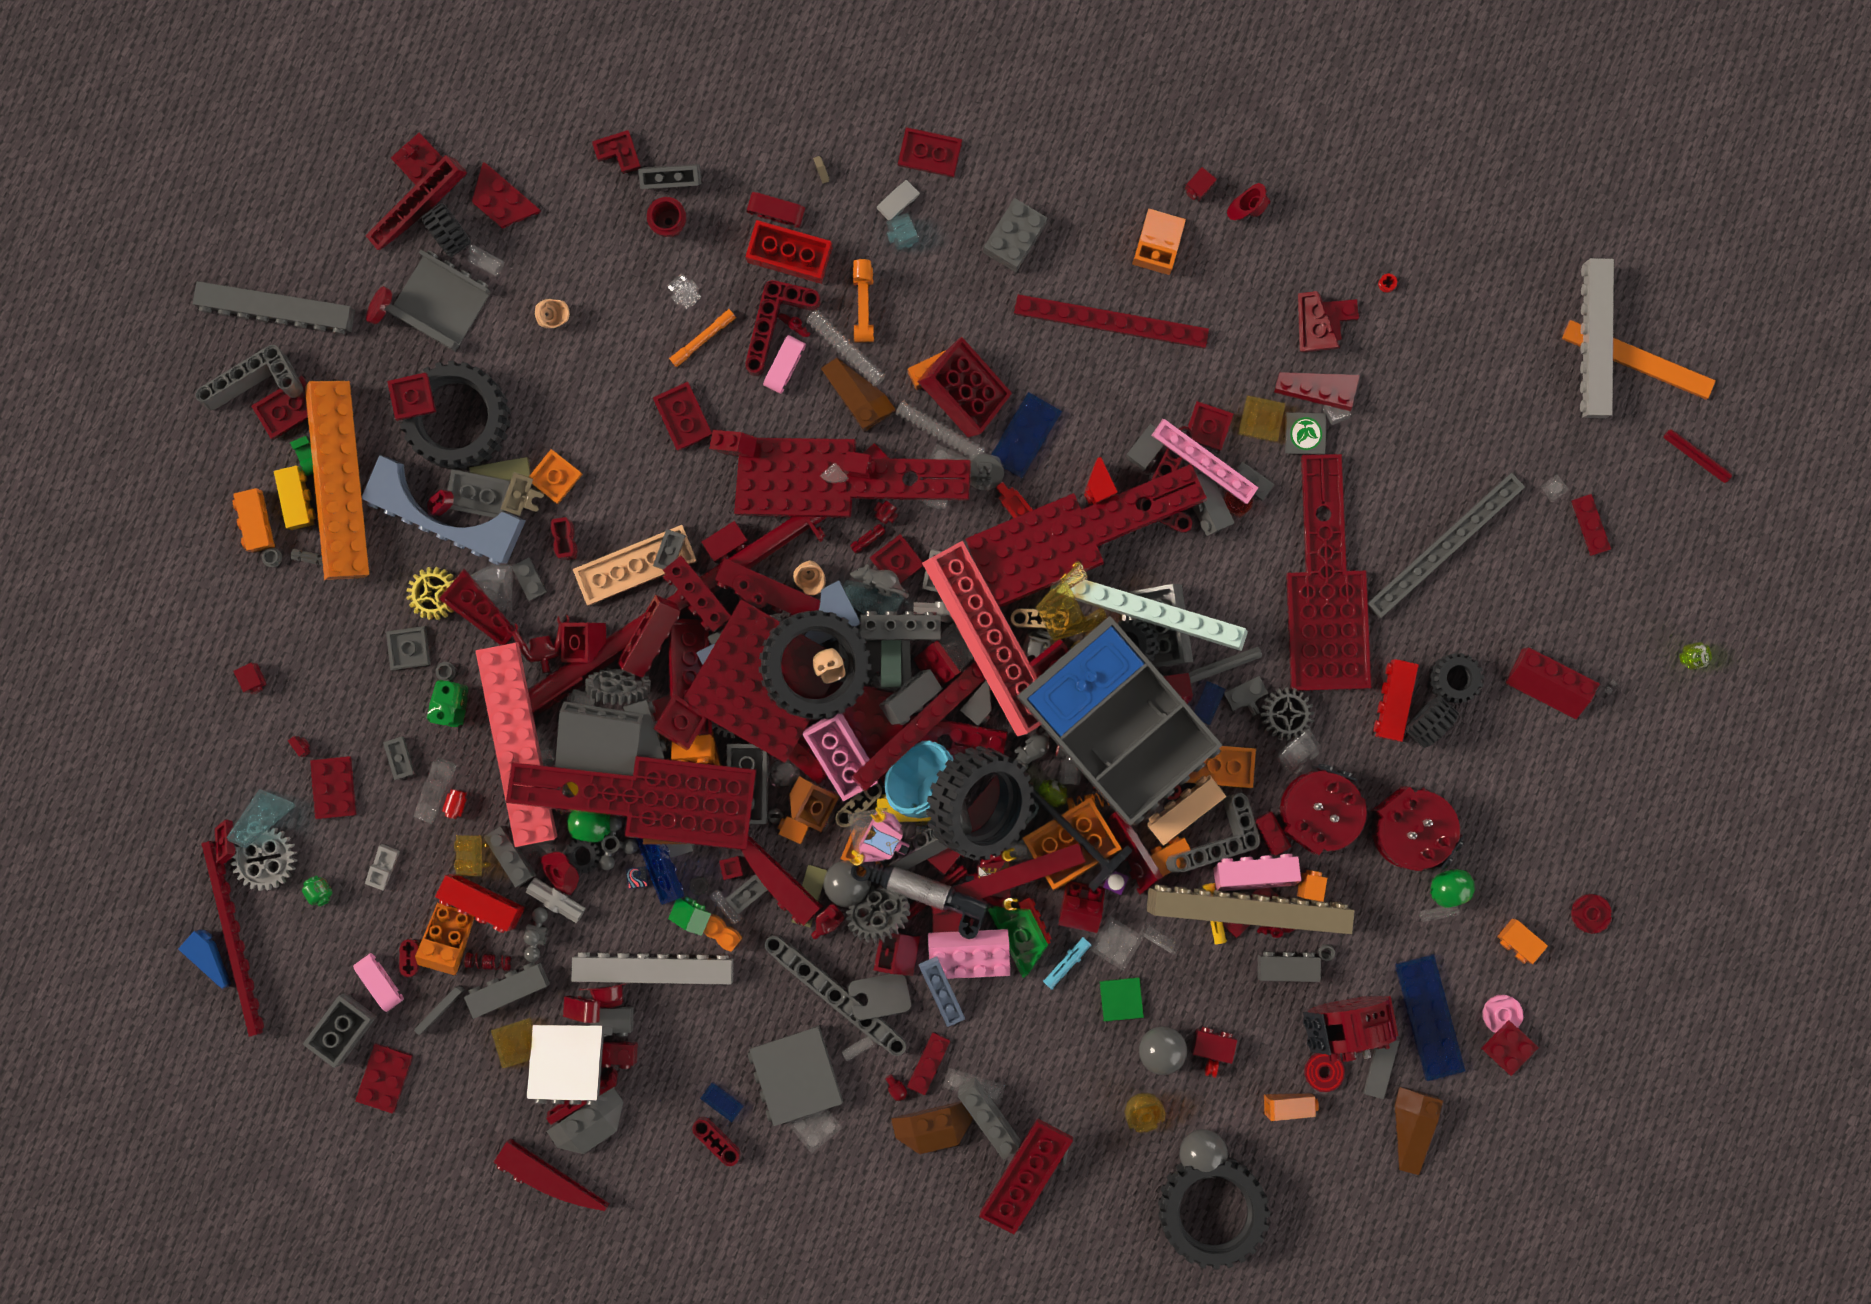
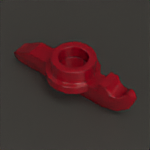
(795, 324)
(1276, 932)

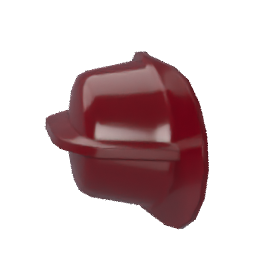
(1250, 203)
(608, 996)

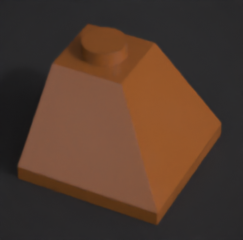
(811, 803)

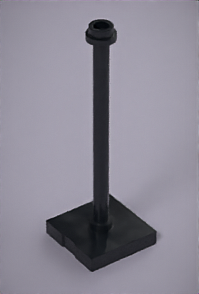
(1108, 866)

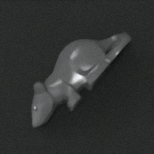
(883, 580)
(1036, 747)

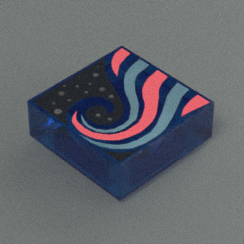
(637, 877)

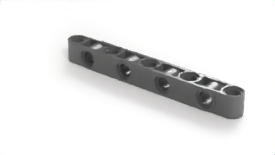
(823, 984)

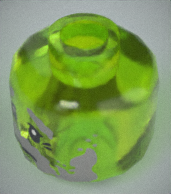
(1695, 655)
(1053, 792)

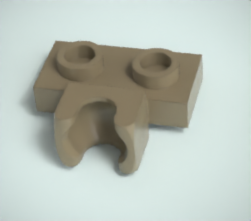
(520, 495)

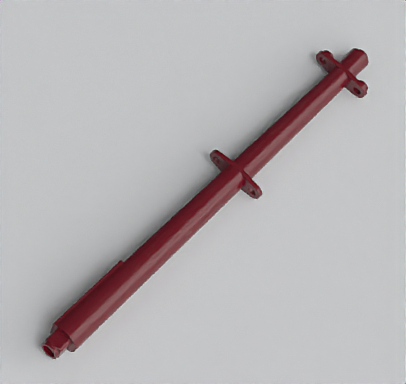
(574, 674)

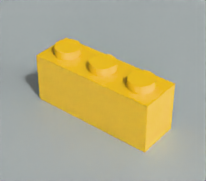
(294, 497)

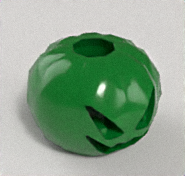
(588, 826)
(1452, 888)

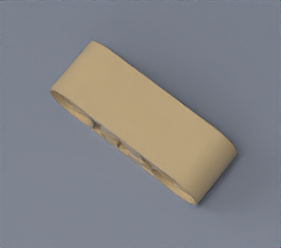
(1033, 625)

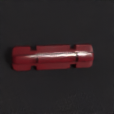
(867, 538)

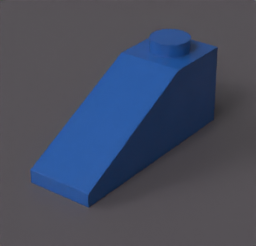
(205, 955)

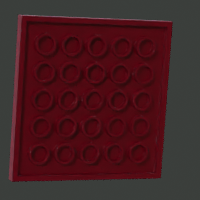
(731, 687)

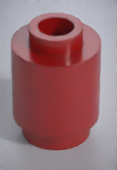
(454, 803)

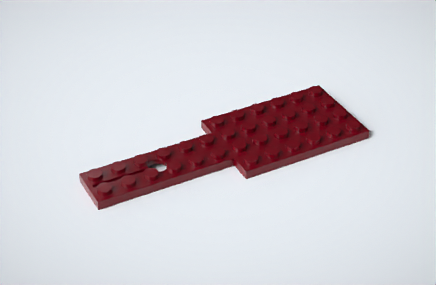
(787, 480)
(1047, 541)
(1326, 601)
(875, 730)
(660, 800)

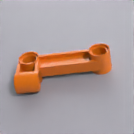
(863, 277)

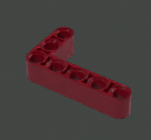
(770, 319)
(1173, 464)

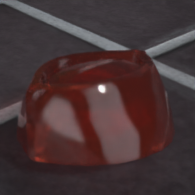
(1236, 506)

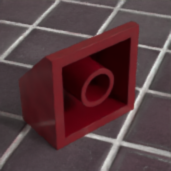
(581, 641)

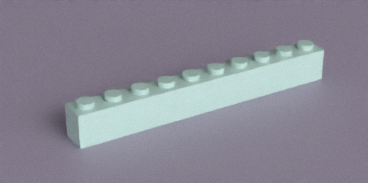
(1160, 614)

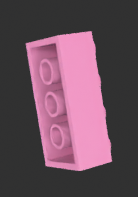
(837, 752)
(1257, 873)
(969, 958)

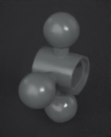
(629, 845)
(535, 934)

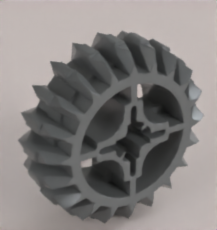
(1287, 704)

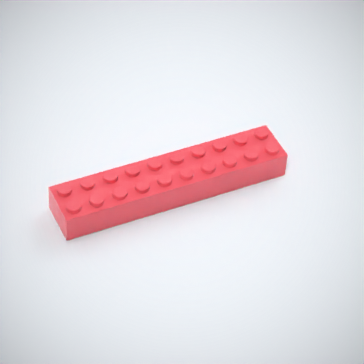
(984, 631)
(514, 735)

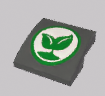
(1305, 433)

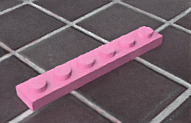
(1204, 461)

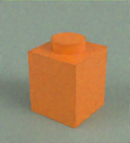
(792, 829)

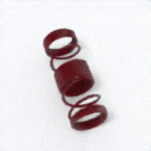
(486, 962)

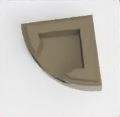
(821, 169)

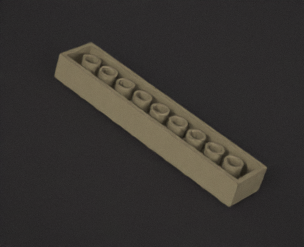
(1250, 910)

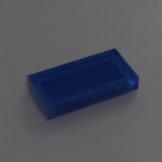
(1209, 702)
(722, 1102)

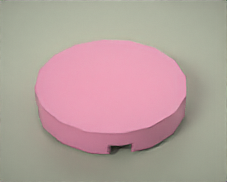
(1502, 1008)

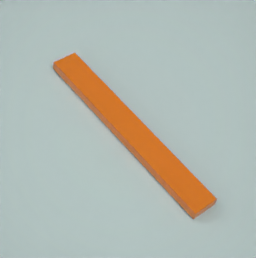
(1649, 364)

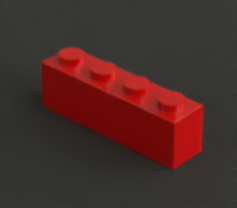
(1396, 700)

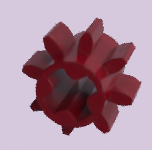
(885, 512)

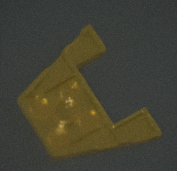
(1061, 610)

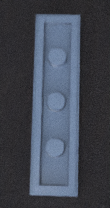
(941, 991)

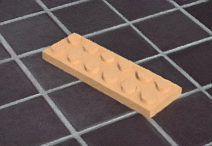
(625, 568)

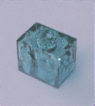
(902, 232)

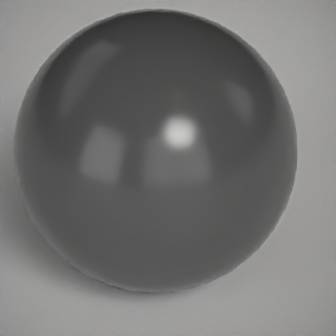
(842, 887)
(1162, 1050)
(1203, 1151)

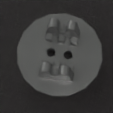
(986, 463)

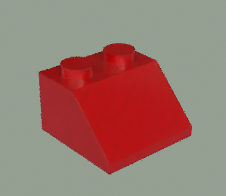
(1099, 484)

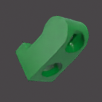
(303, 450)

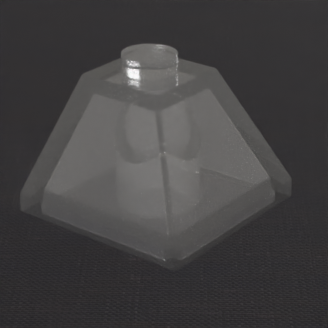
(497, 584)

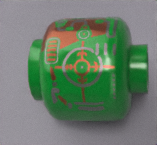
(317, 891)

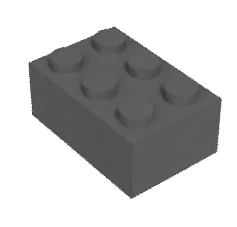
(1015, 235)
(339, 1030)

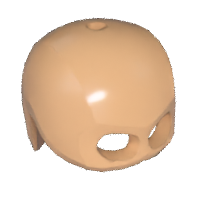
(557, 313)
(810, 582)
(829, 665)

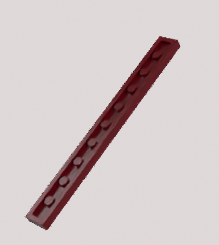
(1111, 321)
(918, 727)
(234, 945)

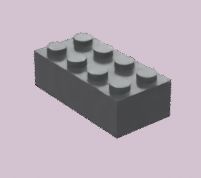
(752, 757)

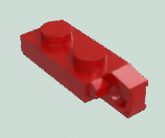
(1013, 501)

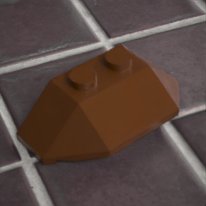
(933, 1127)

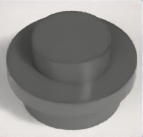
(272, 557)
(445, 671)

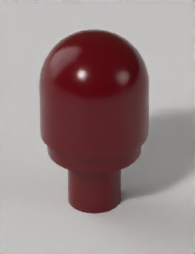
(896, 1088)

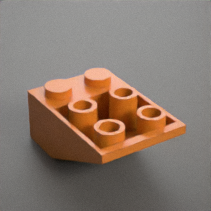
(1159, 241)
(444, 940)

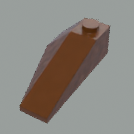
(863, 400)
(1415, 1125)

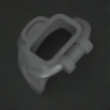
(1035, 645)

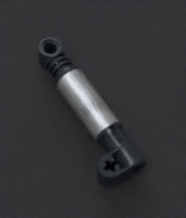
(926, 891)

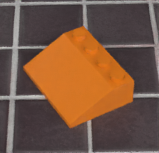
(1053, 837)

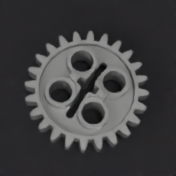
(266, 875)

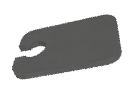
(885, 996)

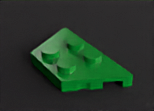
(1024, 935)

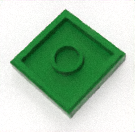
(1121, 999)

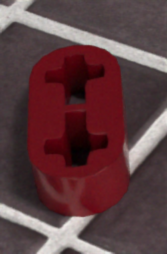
(440, 502)
(404, 958)

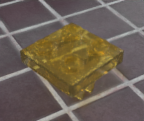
(1261, 419)
(469, 855)
(514, 1042)

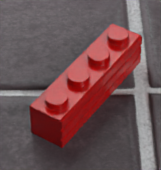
(1029, 904)

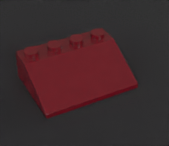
(965, 388)

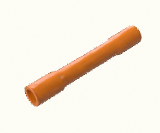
(685, 352)

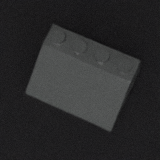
(1174, 645)

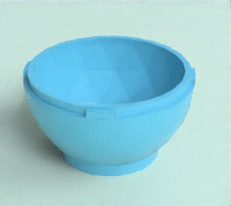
(911, 777)

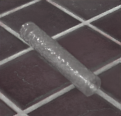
(845, 347)
(939, 430)

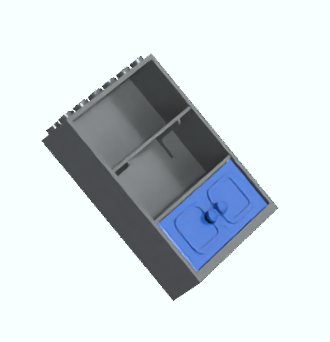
(1120, 721)

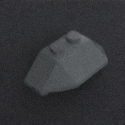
(588, 1124)

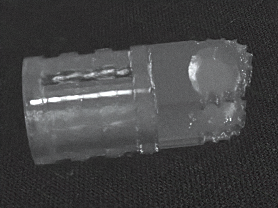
(485, 260)

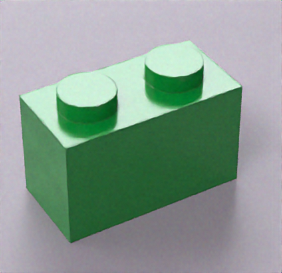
(690, 915)

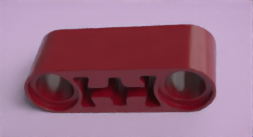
(775, 209)
(582, 1009)
(715, 1149)

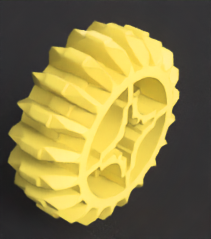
(425, 597)

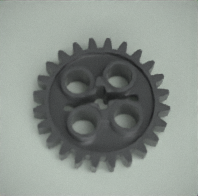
(617, 686)
(878, 915)

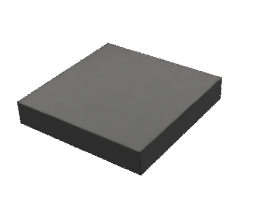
(408, 648)

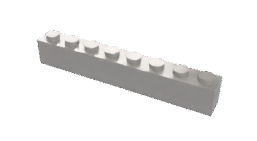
(1597, 338)
(652, 969)

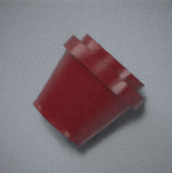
(663, 210)

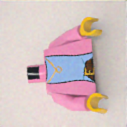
(880, 839)

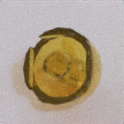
(1144, 1112)

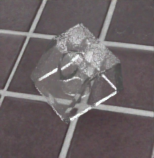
(1298, 751)

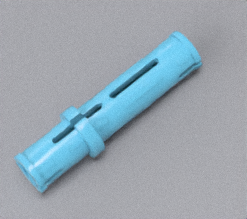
(1067, 963)

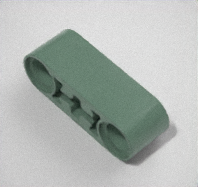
(890, 663)

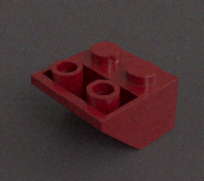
(1082, 907)
(897, 954)

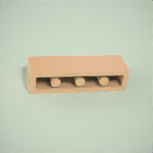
(1186, 809)

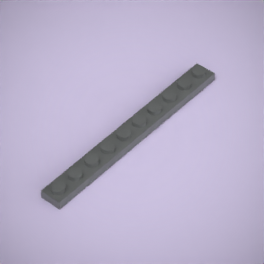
(1445, 545)

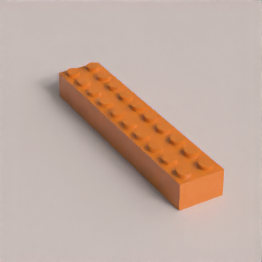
(336, 480)

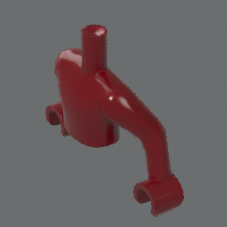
(540, 648)
(827, 921)

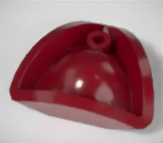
(560, 872)

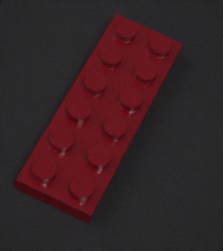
(685, 640)
(1026, 1176)

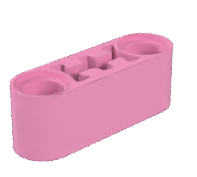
(784, 364)
(378, 982)

